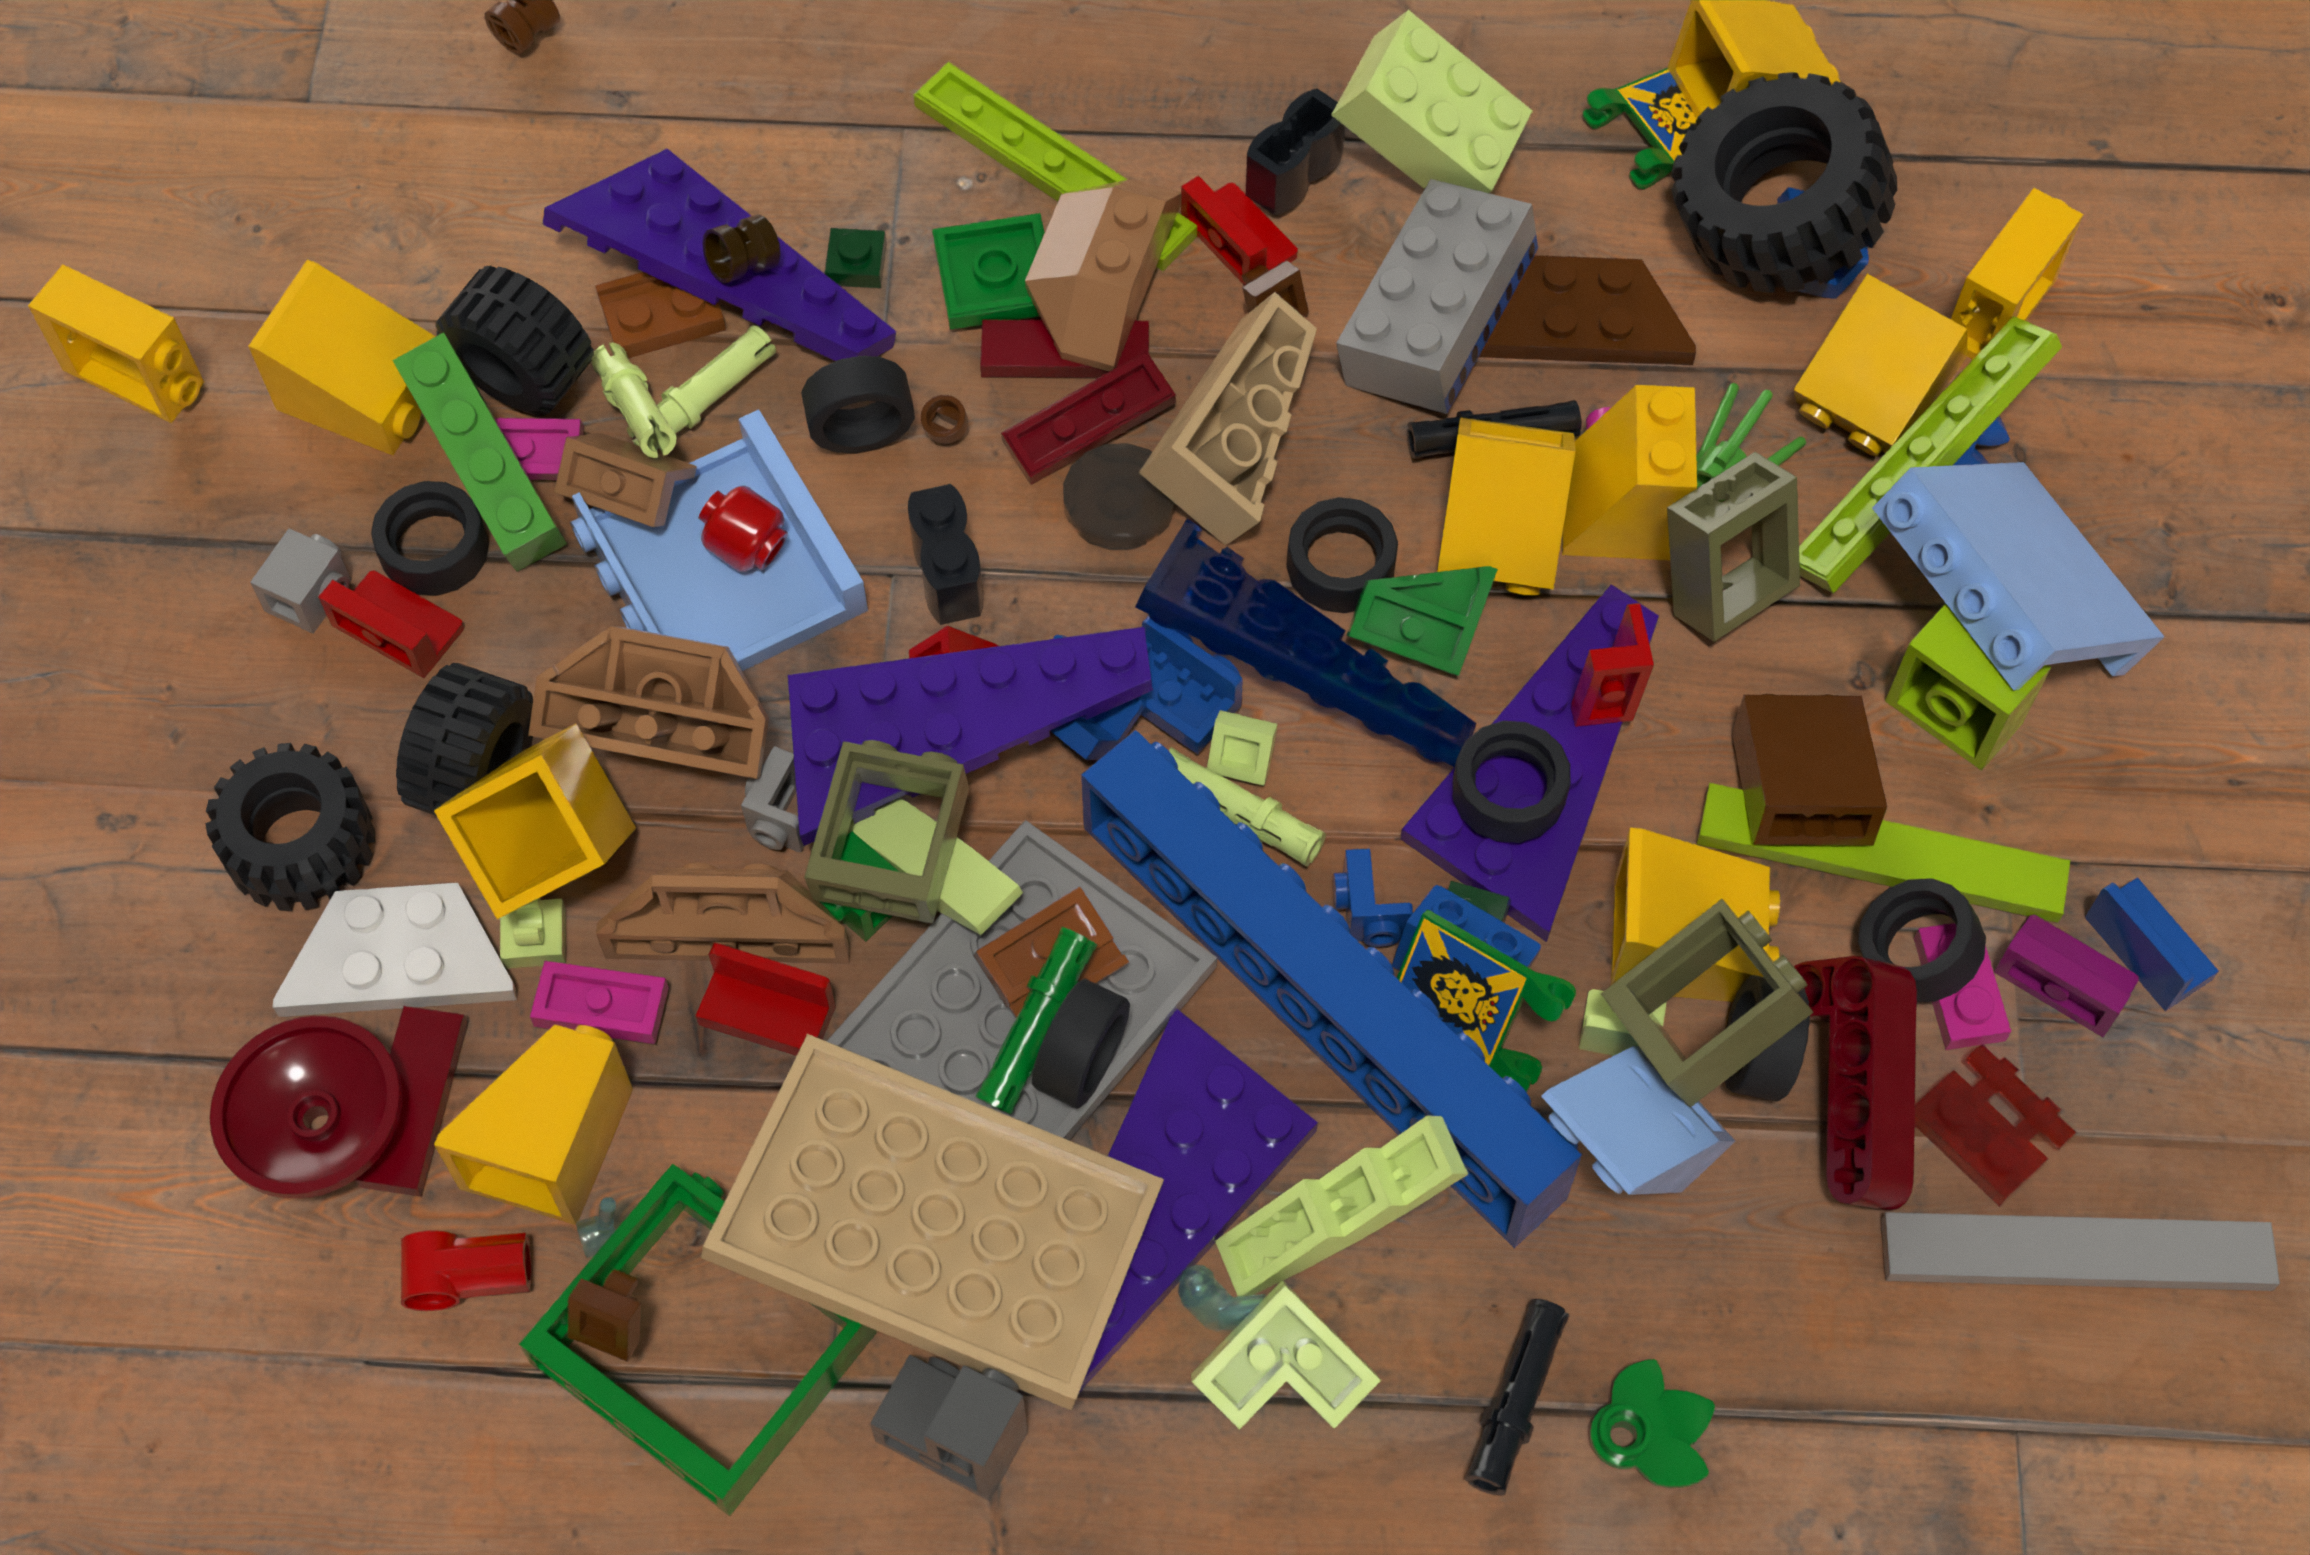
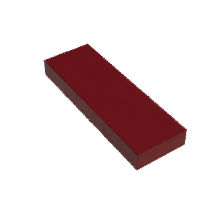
(1028, 350)
(1088, 417)
(426, 1059)

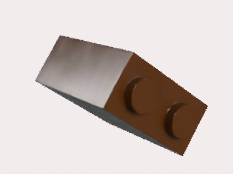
(1808, 770)

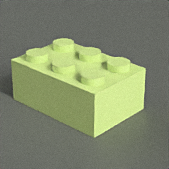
(1431, 108)

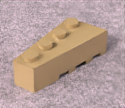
(1229, 429)

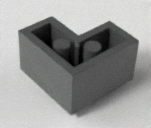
(953, 1422)

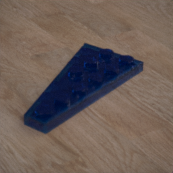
(1293, 644)

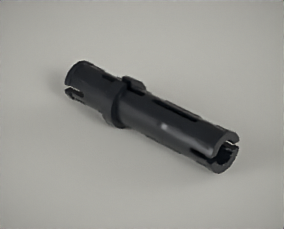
(1440, 436)
(1509, 1418)

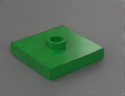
(987, 268)

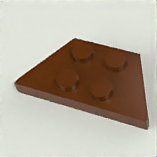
(1590, 314)

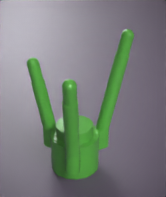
(1716, 459)

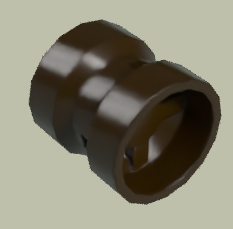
(736, 250)

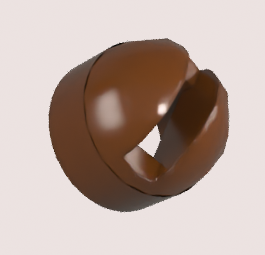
(951, 411)

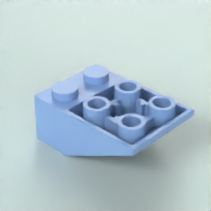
(1636, 1126)

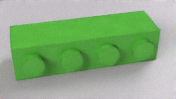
(479, 452)

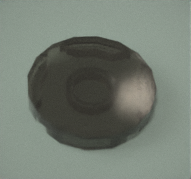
(1112, 500)

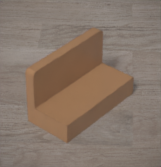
(620, 477)

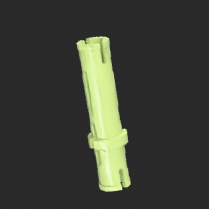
(628, 390)
(685, 404)
(1262, 816)

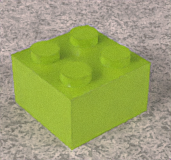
(1958, 692)

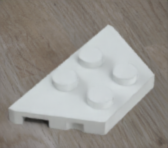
(393, 953)

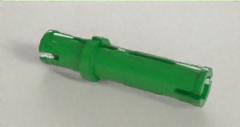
(1047, 992)

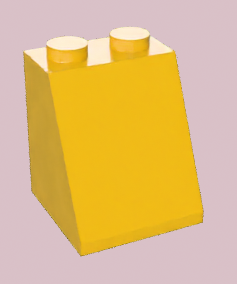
(1738, 42)
(331, 360)
(1880, 366)
(1629, 473)
(1508, 502)
(536, 822)
(1671, 883)
(542, 1125)

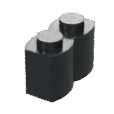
(1294, 152)
(945, 554)

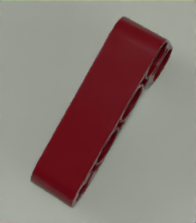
(1869, 1076)

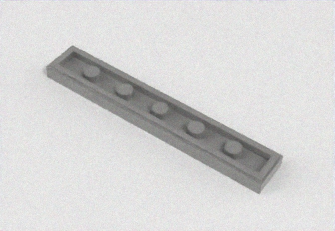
(2079, 1251)

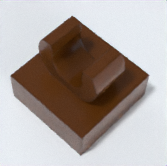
(1283, 280)
(606, 1315)

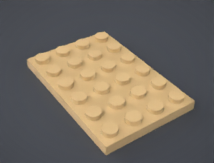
(934, 1220)

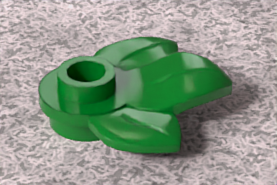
(1661, 1425)

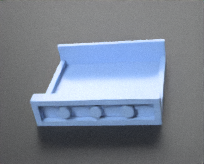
(2015, 569)
(691, 594)

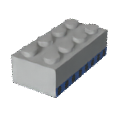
(1438, 295)

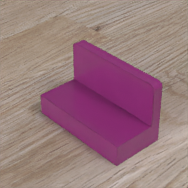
(2067, 975)

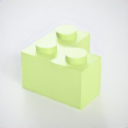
(1282, 1344)

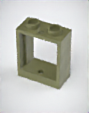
(1758, 497)
(874, 887)
(1676, 966)

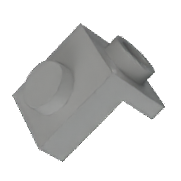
(768, 801)

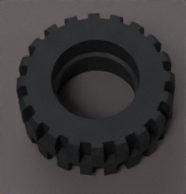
(1772, 127)

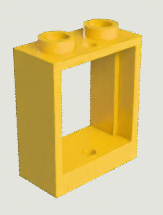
(2016, 268)
(117, 343)

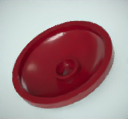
(287, 1081)

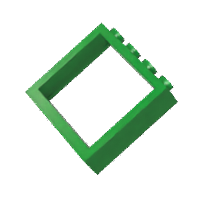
(549, 1352)

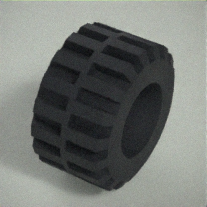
(516, 339)
(460, 733)
(271, 789)

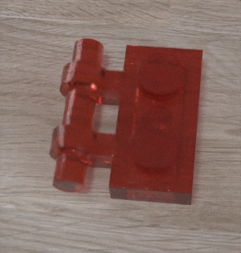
(1982, 1139)

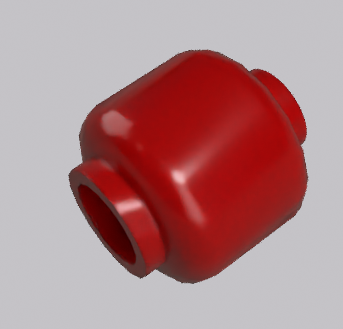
(742, 529)

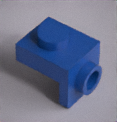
(1354, 891)

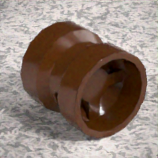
(519, 20)

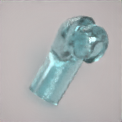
(1211, 1302)

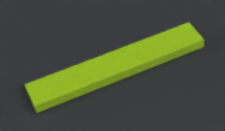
(1025, 144)
(1932, 440)
(1979, 870)

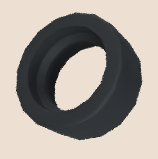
(853, 382)
(421, 502)
(1331, 517)
(1519, 740)
(1919, 898)
(1080, 1043)
(1778, 1066)

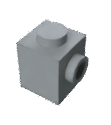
(296, 576)

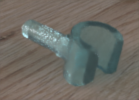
(597, 1229)

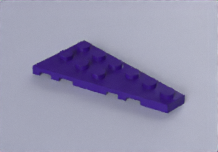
(660, 218)
(954, 706)
(1539, 868)
(1215, 1142)

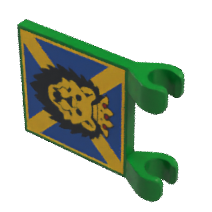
(1659, 114)
(1481, 991)

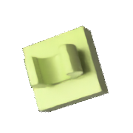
(1242, 747)
(534, 934)

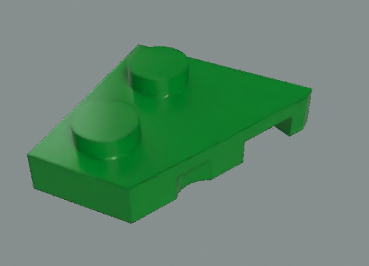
(1424, 615)

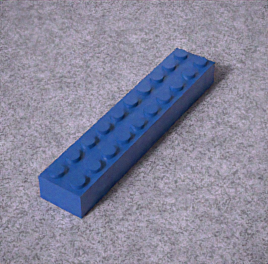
(1325, 982)

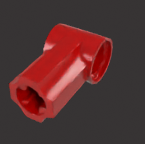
(444, 1268)

